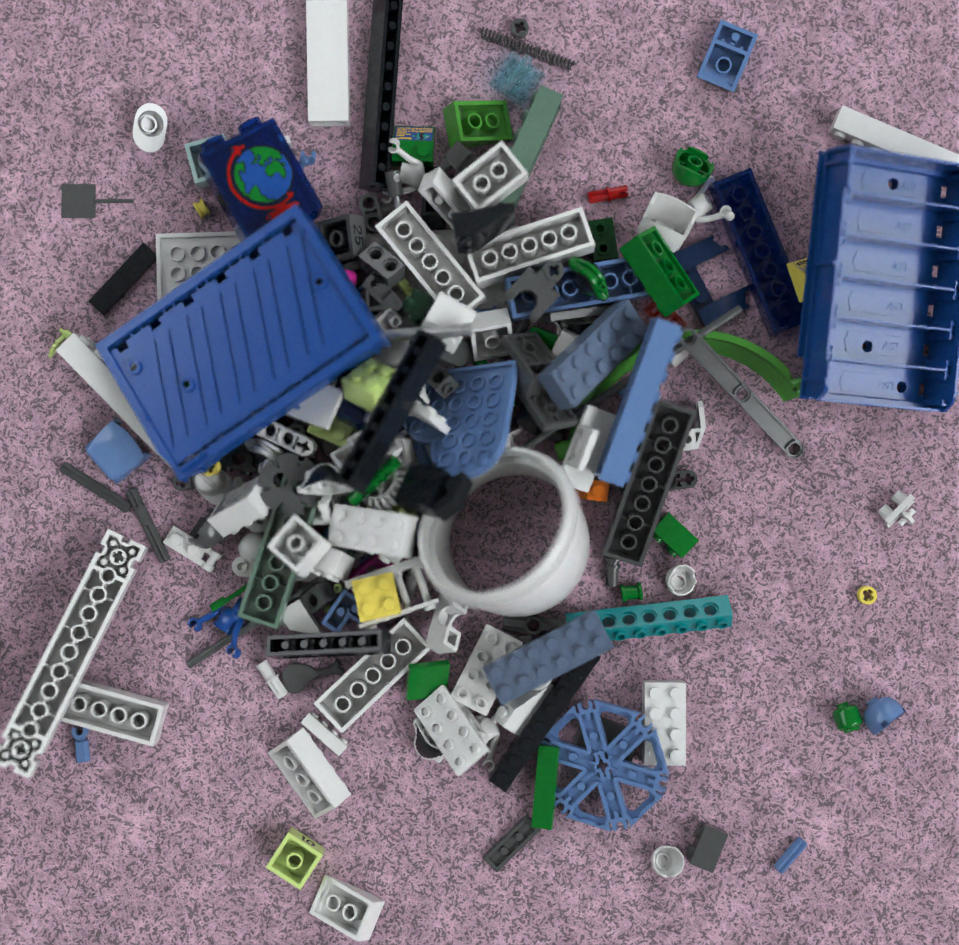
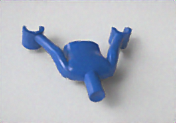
(226, 621)

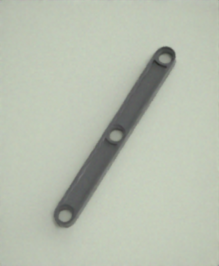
(732, 383)

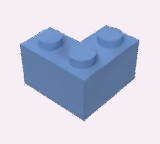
(341, 611)

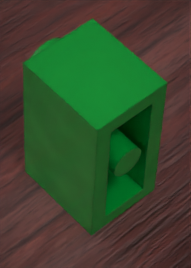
(674, 536)

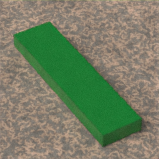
(545, 786)

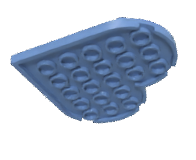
(477, 415)

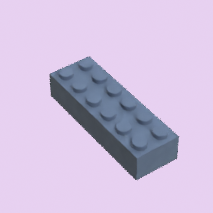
(593, 355)
(547, 657)

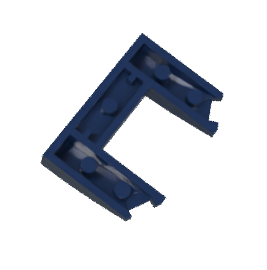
(703, 304)

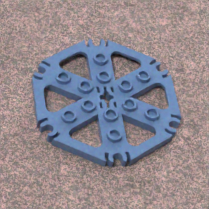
(623, 770)

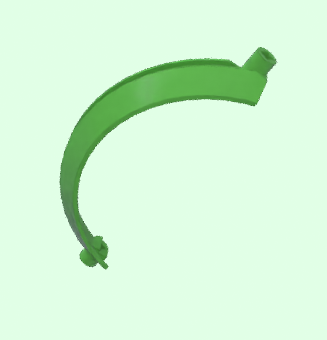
(723, 344)

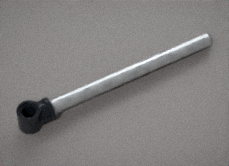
(439, 331)

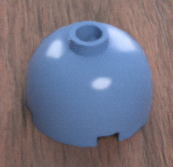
(881, 713)

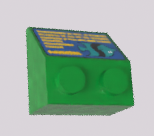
(416, 142)

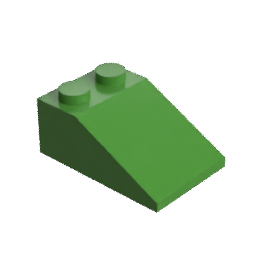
(477, 123)

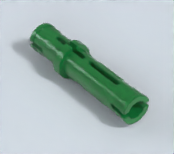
(382, 475)

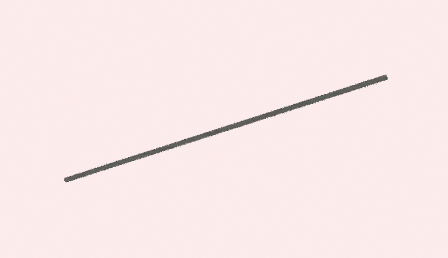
(528, 445)

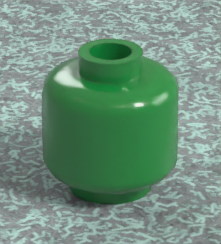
(847, 717)

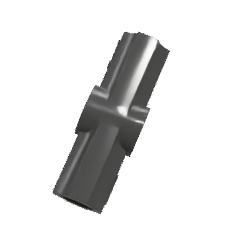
(520, 624)

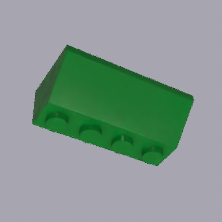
(659, 271)

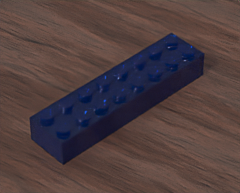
(758, 251)

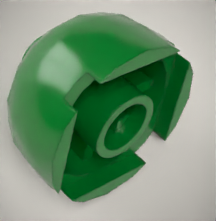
(691, 167)

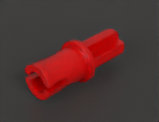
(607, 194)

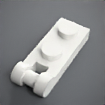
(178, 541)

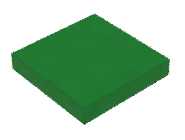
(426, 678)

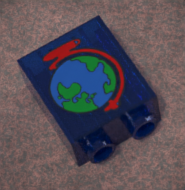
(256, 176)

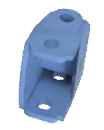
(116, 452)

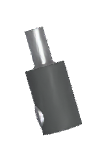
(394, 186)

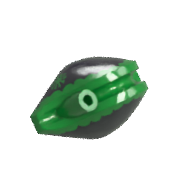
(588, 278)

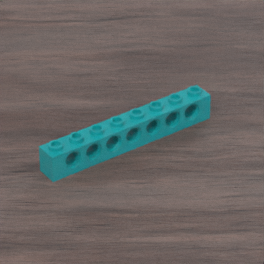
(658, 613)

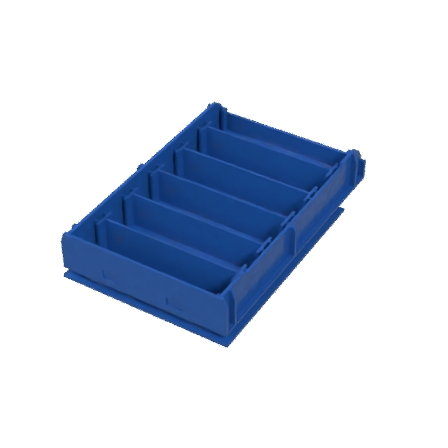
(875, 281)
(241, 340)

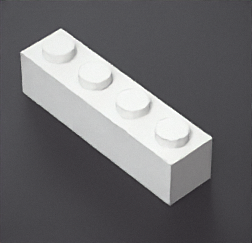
(324, 733)

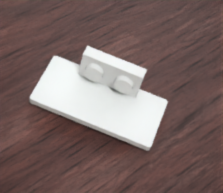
(587, 446)
(473, 685)
(452, 729)

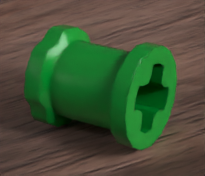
(631, 592)

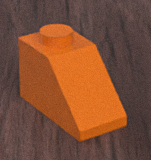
(597, 492)

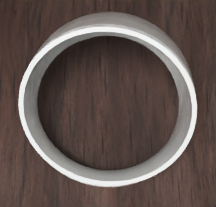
(549, 580)

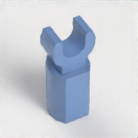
(81, 745)

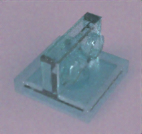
(517, 79)

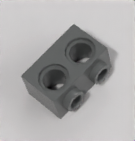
(381, 264)

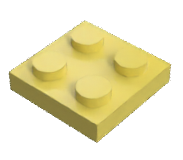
(376, 597)

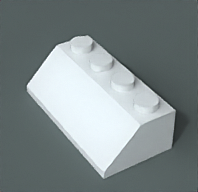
(309, 773)

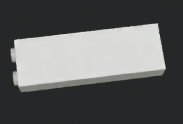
(328, 63)

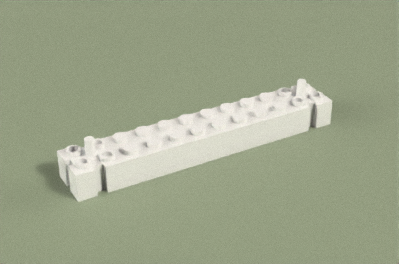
(69, 653)

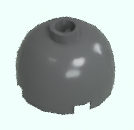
(205, 534)

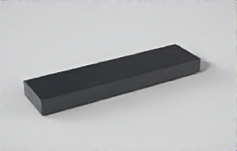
(123, 279)

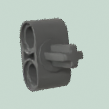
(377, 212)

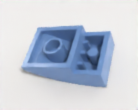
(727, 55)

